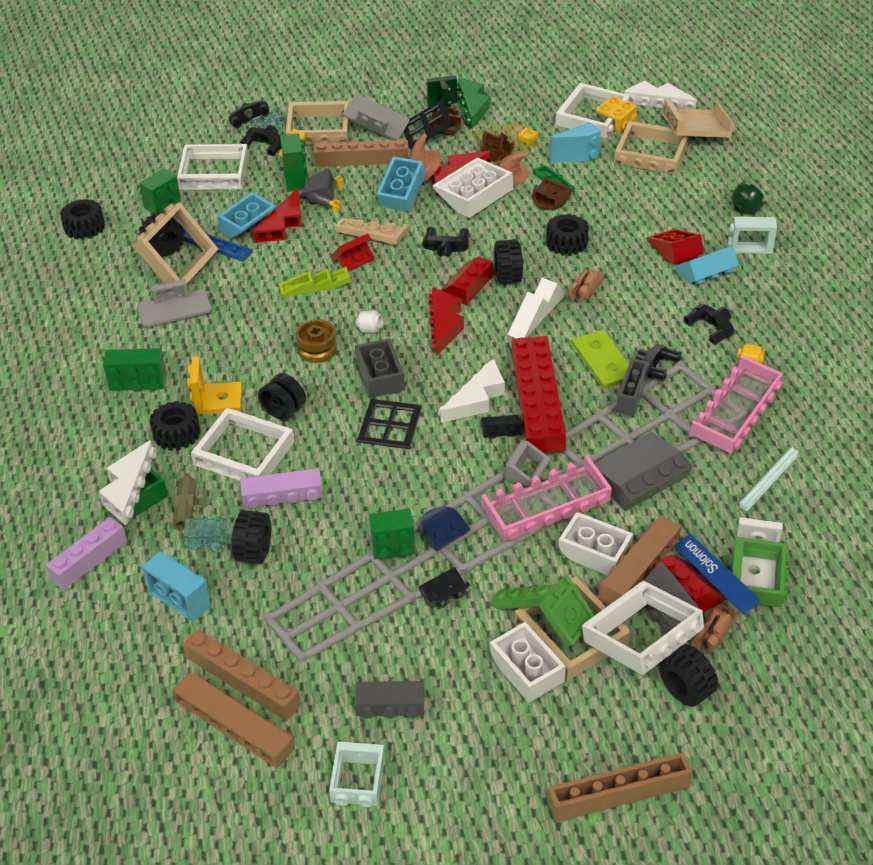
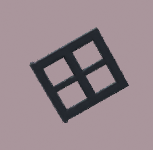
(426, 124)
(410, 427)

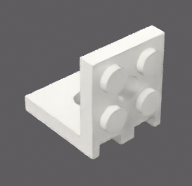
(768, 531)

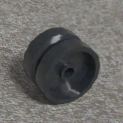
(282, 396)

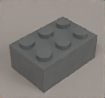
(379, 367)

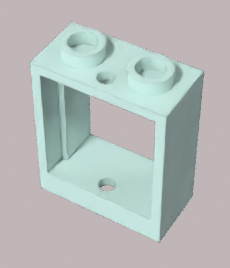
(753, 224)
(357, 754)

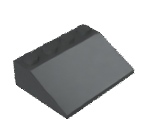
(643, 469)

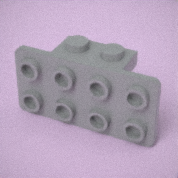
(376, 117)
(173, 303)

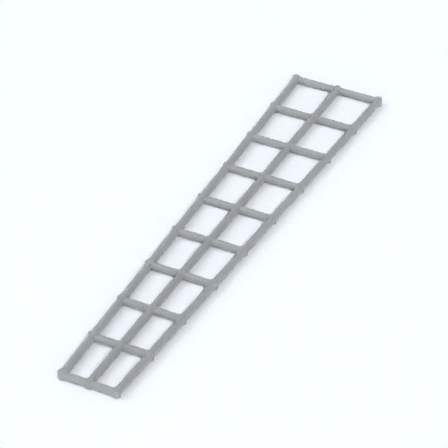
(392, 576)

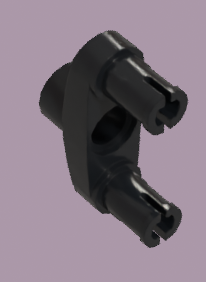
(257, 108)
(267, 135)
(446, 244)
(718, 318)
(654, 356)

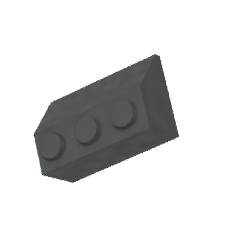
(664, 580)

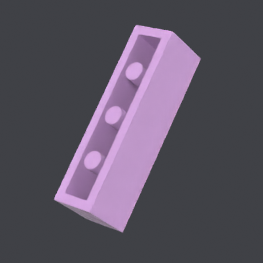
(281, 488)
(86, 553)

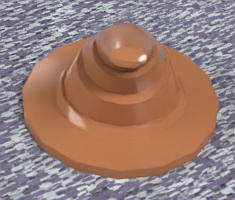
(430, 158)
(513, 164)

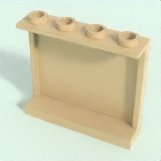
(697, 121)

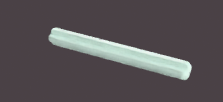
(768, 479)

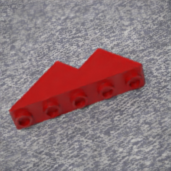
(456, 162)
(284, 216)
(445, 319)

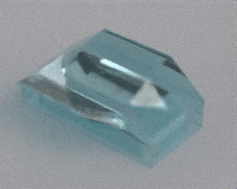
(273, 118)

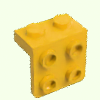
(618, 110)

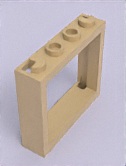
(317, 109)
(646, 161)
(156, 262)
(590, 657)

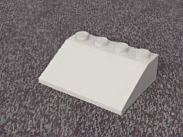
(474, 186)

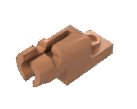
(586, 284)
(715, 627)

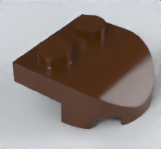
(454, 117)
(498, 146)
(551, 194)

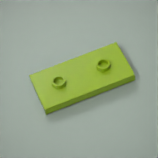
(601, 358)

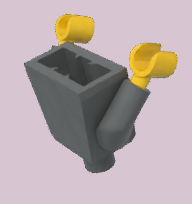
(321, 189)

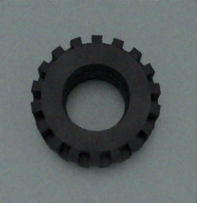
(82, 219)
(567, 234)
(170, 240)
(508, 261)
(175, 425)
(251, 537)
(688, 675)

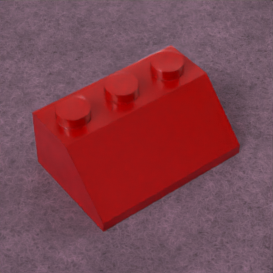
(469, 279)
(693, 582)

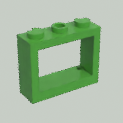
(764, 550)

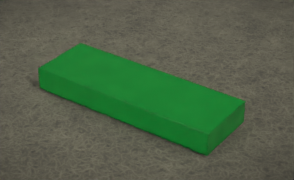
(545, 171)

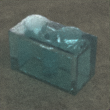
(205, 533)

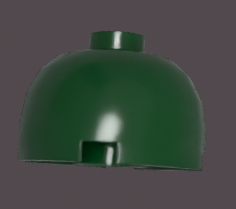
(747, 198)

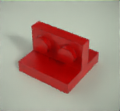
(354, 253)

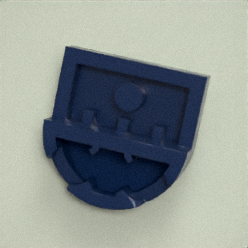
(442, 526)

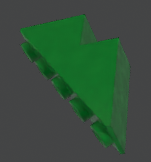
(473, 100)

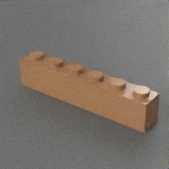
(359, 153)
(640, 559)
(242, 675)
(234, 719)
(619, 787)

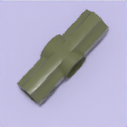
(184, 501)

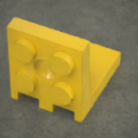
(206, 395)

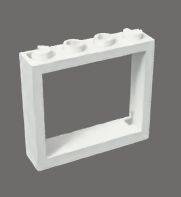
(566, 119)
(212, 181)
(235, 469)
(627, 605)

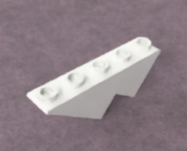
(649, 95)
(536, 308)
(474, 395)
(126, 480)

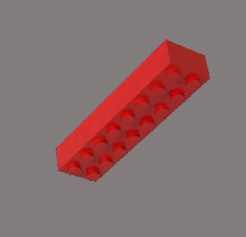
(538, 394)

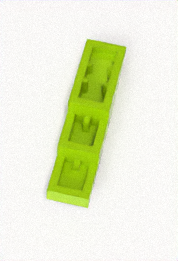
(311, 283)

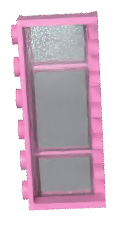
(737, 405)
(547, 500)

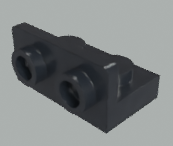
(501, 426)
(444, 587)

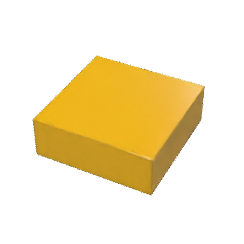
(528, 136)

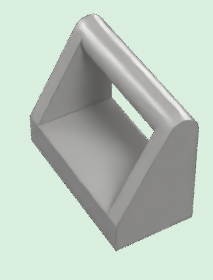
(522, 452)

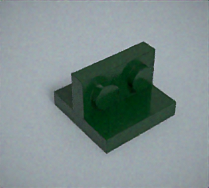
(442, 88)

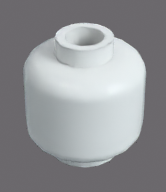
(369, 321)

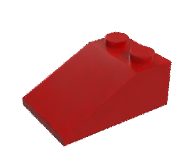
(677, 245)

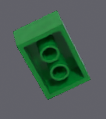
(294, 161)
(135, 369)

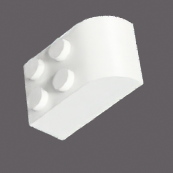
(594, 543)
(527, 662)

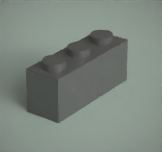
(632, 386)
(390, 699)

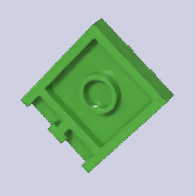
(559, 602)

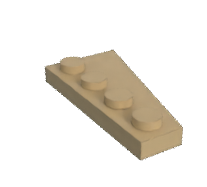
(385, 233)

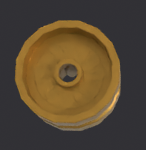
(316, 341)

